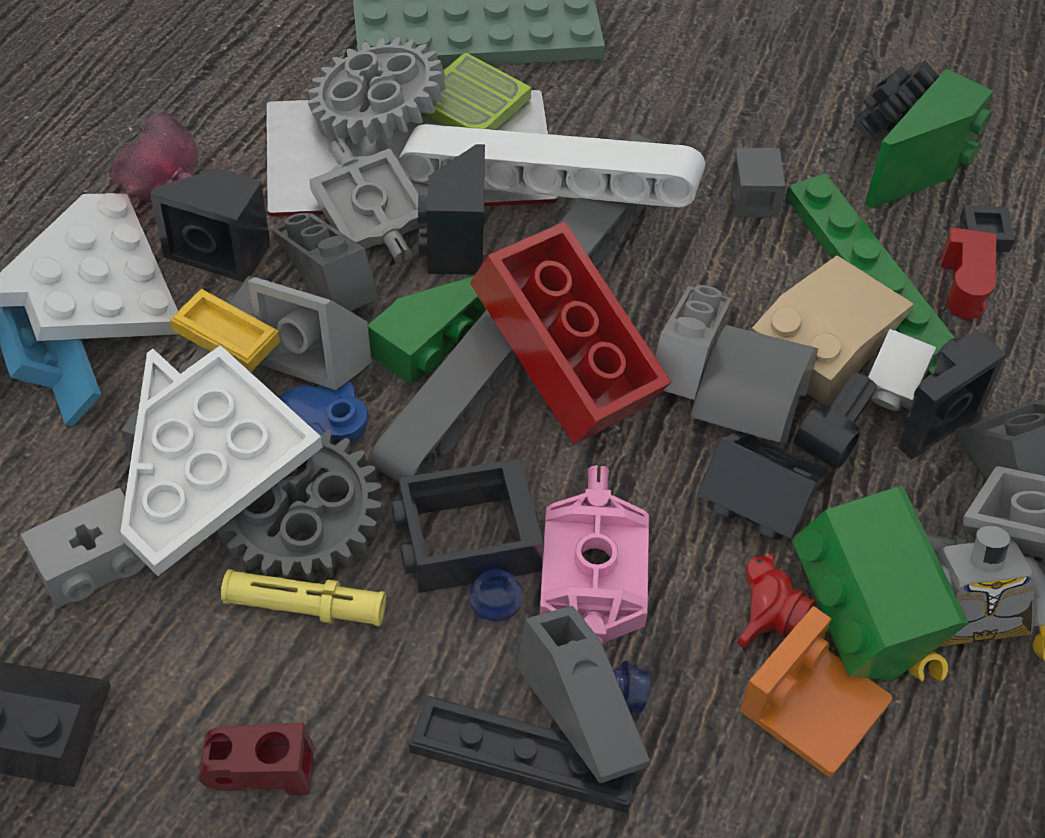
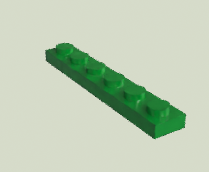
(847, 236)

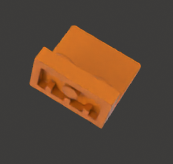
(810, 700)

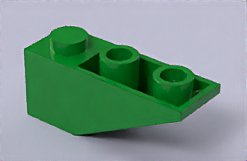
(423, 328)

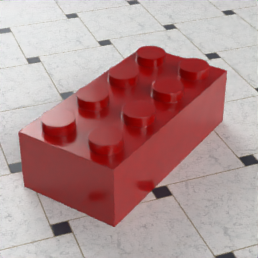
(569, 332)

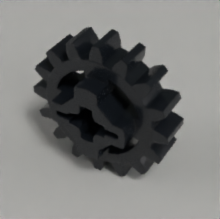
(894, 98)

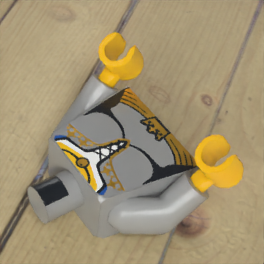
(997, 592)

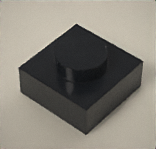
(990, 220)

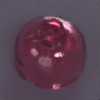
(156, 159)

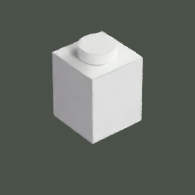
(900, 370)

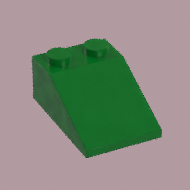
(931, 139)

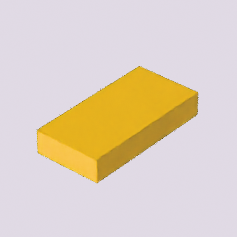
(215, 323)

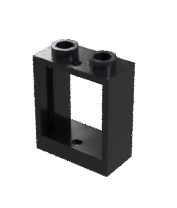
(464, 488)

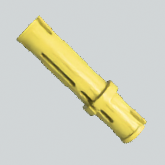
(322, 600)

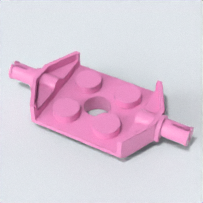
(606, 595)

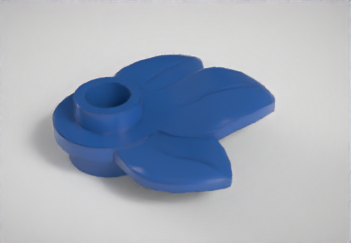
(330, 410)

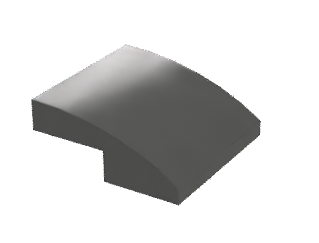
(754, 383)

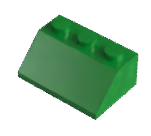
(879, 584)

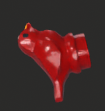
(772, 600)

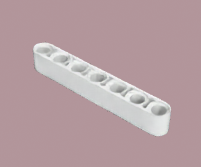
(563, 164)

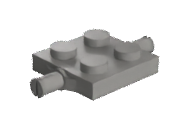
(368, 199)

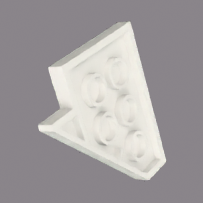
(90, 275)
(204, 453)

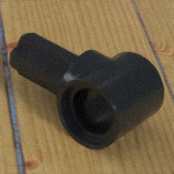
(832, 430)

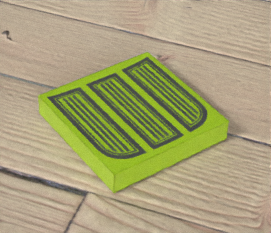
(478, 95)

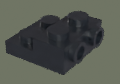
(952, 392)

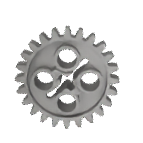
(377, 90)

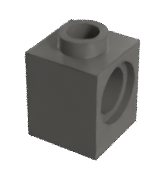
(757, 182)

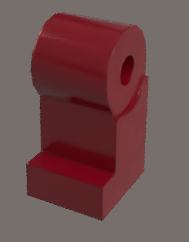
(258, 758)

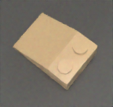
(839, 314)

